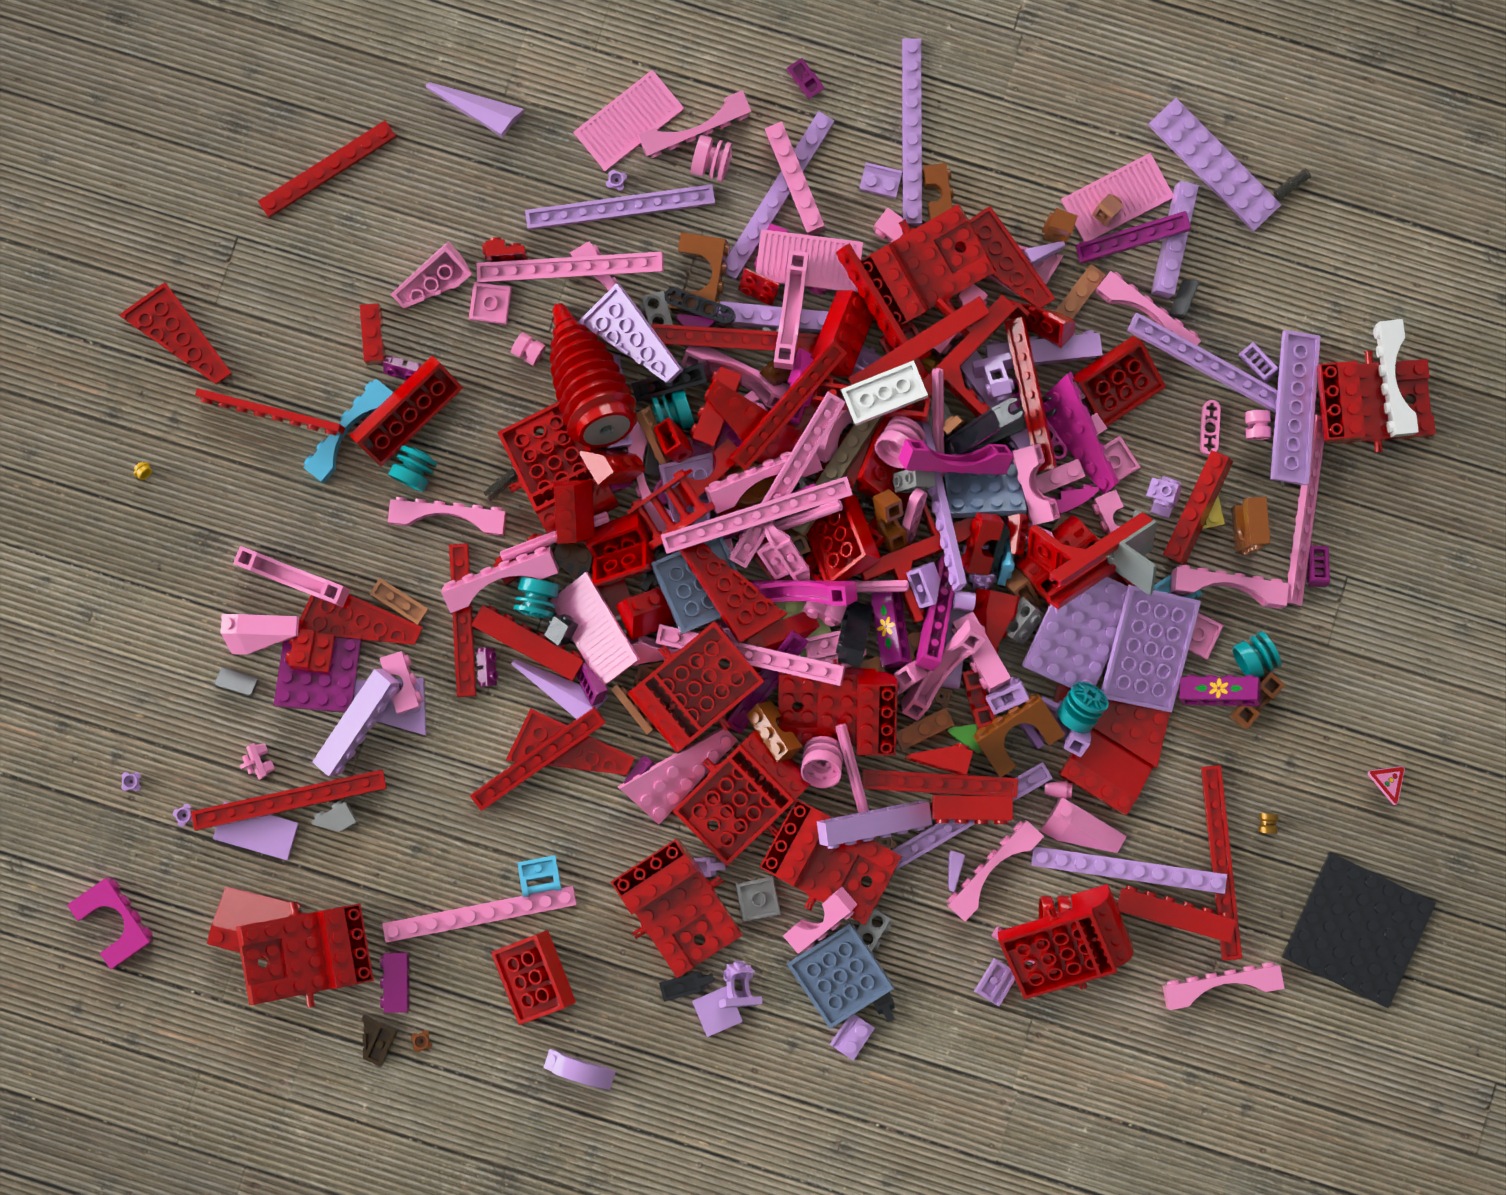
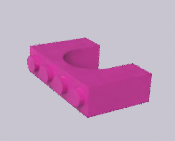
(134, 935)

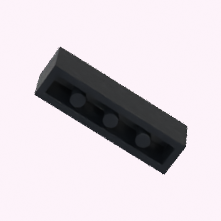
(655, 386)
(854, 633)

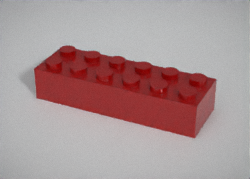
(406, 411)

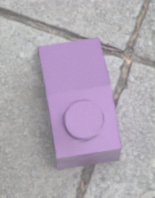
(925, 584)

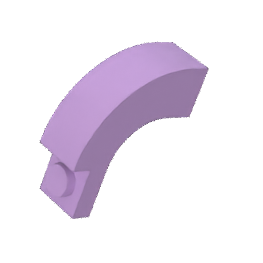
(1074, 741)
(579, 1070)

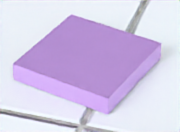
(715, 1018)

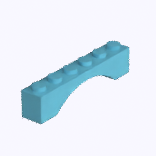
(323, 462)

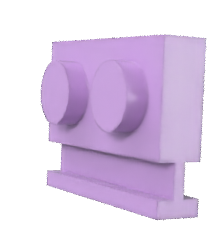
(880, 180)
(995, 982)
(852, 1036)

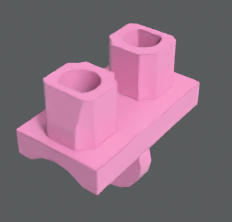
(260, 768)

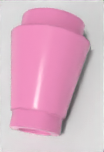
(1059, 789)

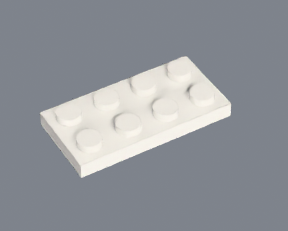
(884, 393)

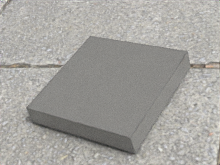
(758, 899)

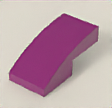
(804, 78)

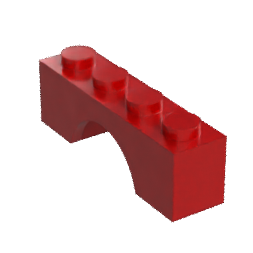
(722, 463)

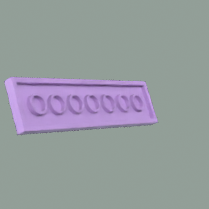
(1214, 164)
(1295, 407)

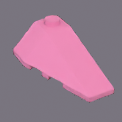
(438, 274)
(251, 633)
(1075, 826)

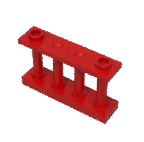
(687, 518)

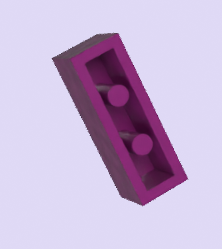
(395, 982)

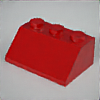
(612, 466)
(573, 511)
(618, 535)
(622, 564)
(644, 613)

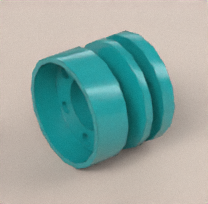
(677, 409)
(413, 468)
(536, 597)
(1258, 655)
(1082, 707)

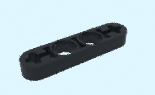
(700, 304)

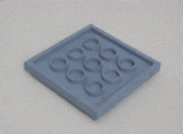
(984, 493)
(683, 591)
(840, 975)

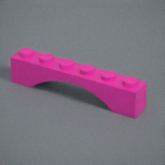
(990, 459)
(827, 592)

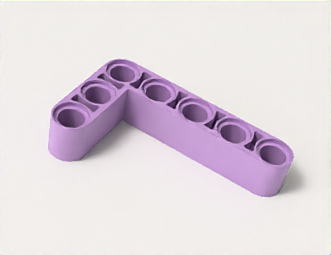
(962, 604)

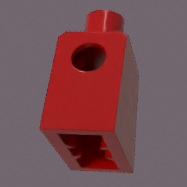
(678, 446)

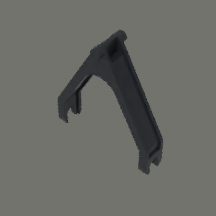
(990, 428)

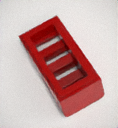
(1018, 530)

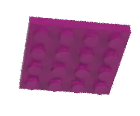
(320, 690)

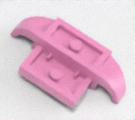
(782, 555)
(824, 648)

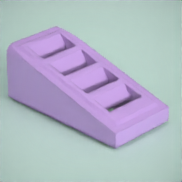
(1042, 252)
(1274, 370)
(954, 869)

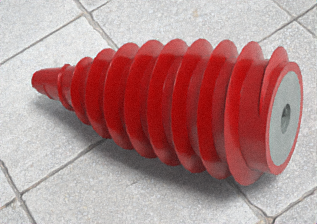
(588, 384)

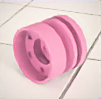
(711, 158)
(892, 439)
(822, 762)

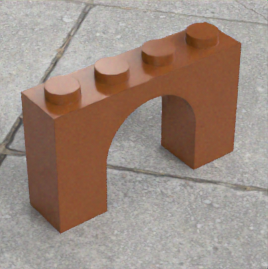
(714, 251)
(1251, 525)
(992, 736)

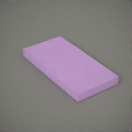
(262, 834)

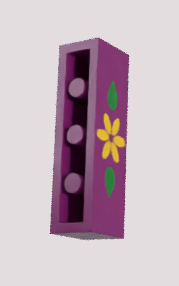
(891, 629)
(1220, 690)

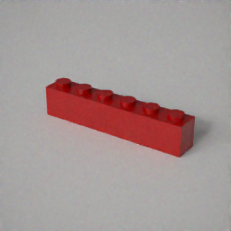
(917, 411)
(1198, 507)
(528, 643)
(1176, 915)

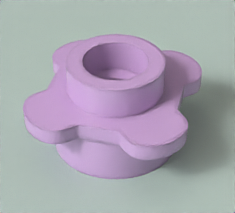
(616, 175)
(126, 785)
(178, 813)

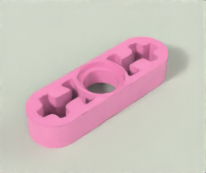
(1206, 413)

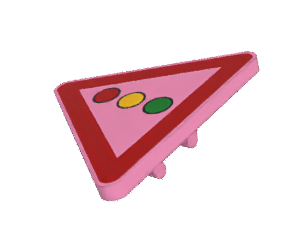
(1389, 781)

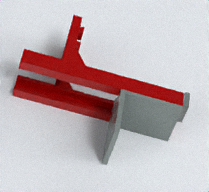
(1118, 551)

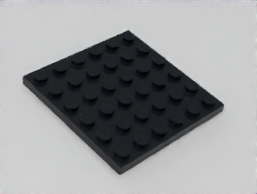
(1358, 930)

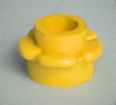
(142, 470)

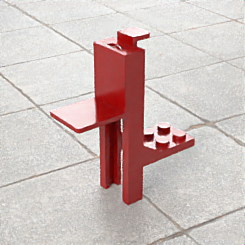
(974, 338)
(901, 560)

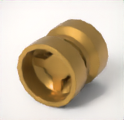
(1269, 819)

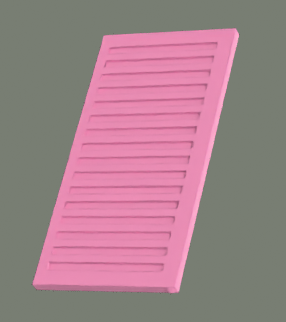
(615, 128)
(1136, 185)
(823, 268)
(598, 632)

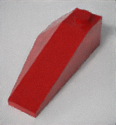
(775, 634)

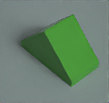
(964, 735)

